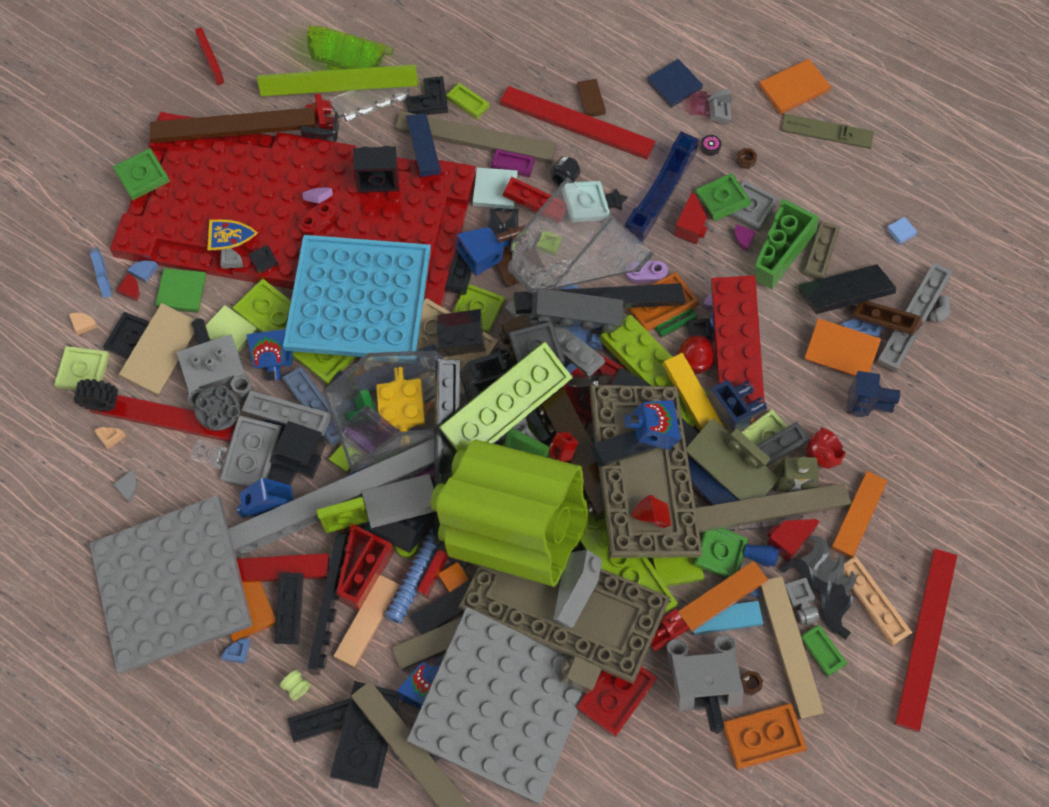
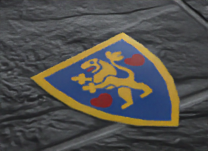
(228, 234)

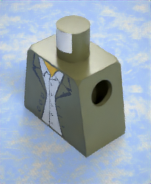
(798, 474)

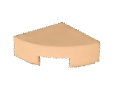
(82, 322)
(109, 435)

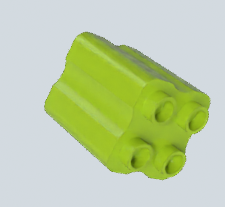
(511, 511)

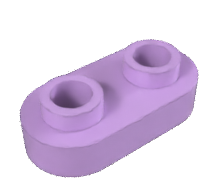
(648, 274)

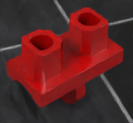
(322, 107)
(670, 628)

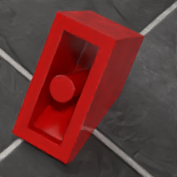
(691, 221)
(791, 536)

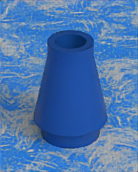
(762, 554)

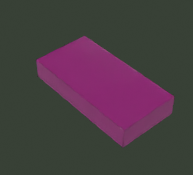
(513, 161)

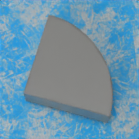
(230, 259)
(127, 485)

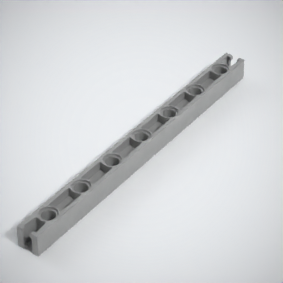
(303, 510)

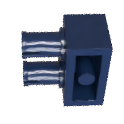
(867, 395)
(731, 407)

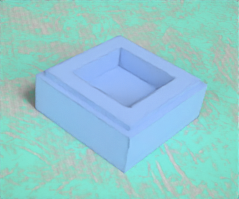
(901, 230)

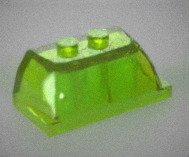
(344, 50)

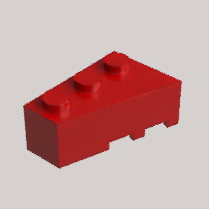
(363, 564)

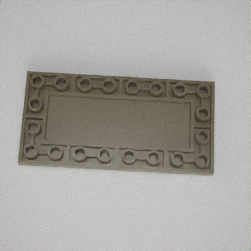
(655, 473)
(609, 632)

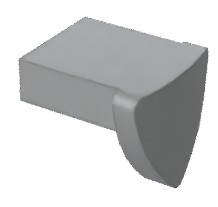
(720, 106)

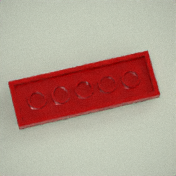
(737, 332)

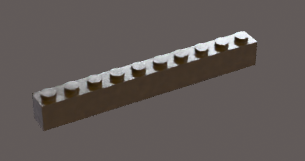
(560, 418)

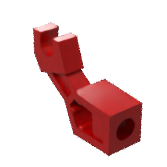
(563, 446)

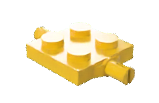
(402, 402)

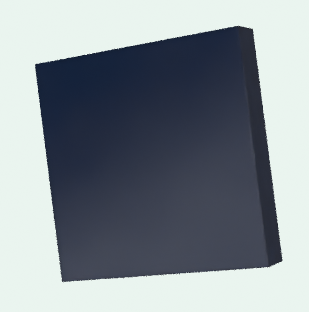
(674, 83)

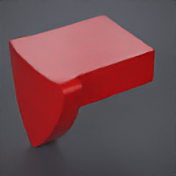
(652, 511)

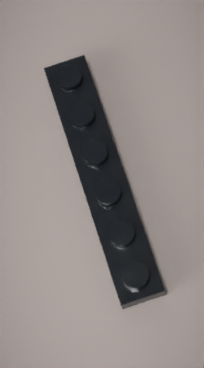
(327, 612)

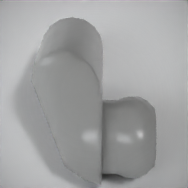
(943, 311)

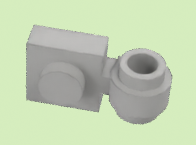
(801, 595)

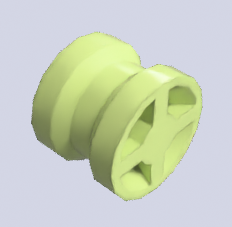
(295, 685)

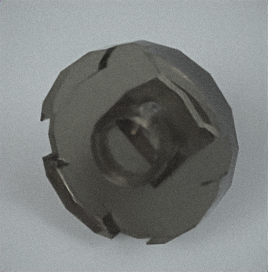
(584, 383)

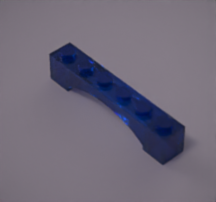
(678, 160)

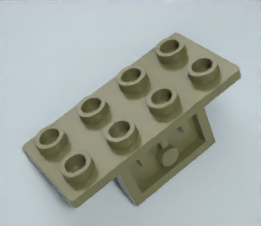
(732, 461)

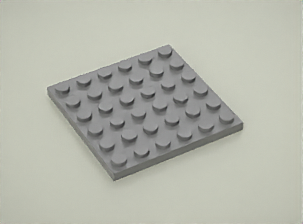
(170, 585)
(498, 707)

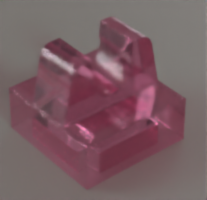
(700, 104)

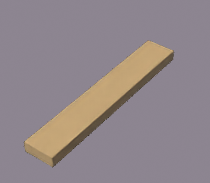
(791, 648)

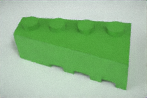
(785, 241)

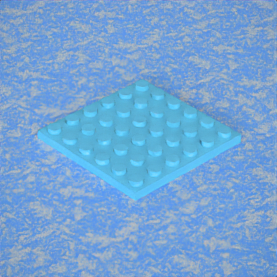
(357, 296)

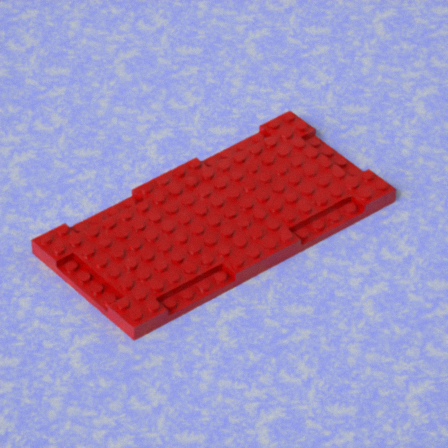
(262, 184)

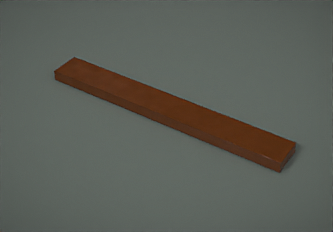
(231, 125)

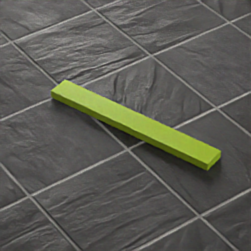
(338, 80)

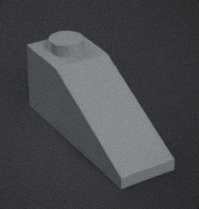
(576, 586)

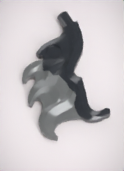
(829, 580)

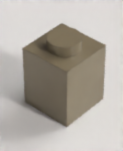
(580, 674)

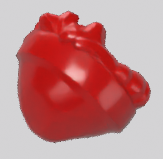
(699, 353)
(826, 448)

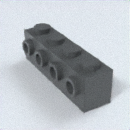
(577, 310)

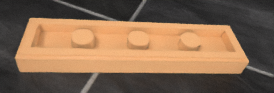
(876, 603)
(366, 622)

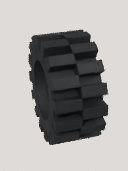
(95, 395)

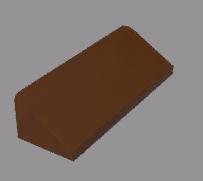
(888, 317)

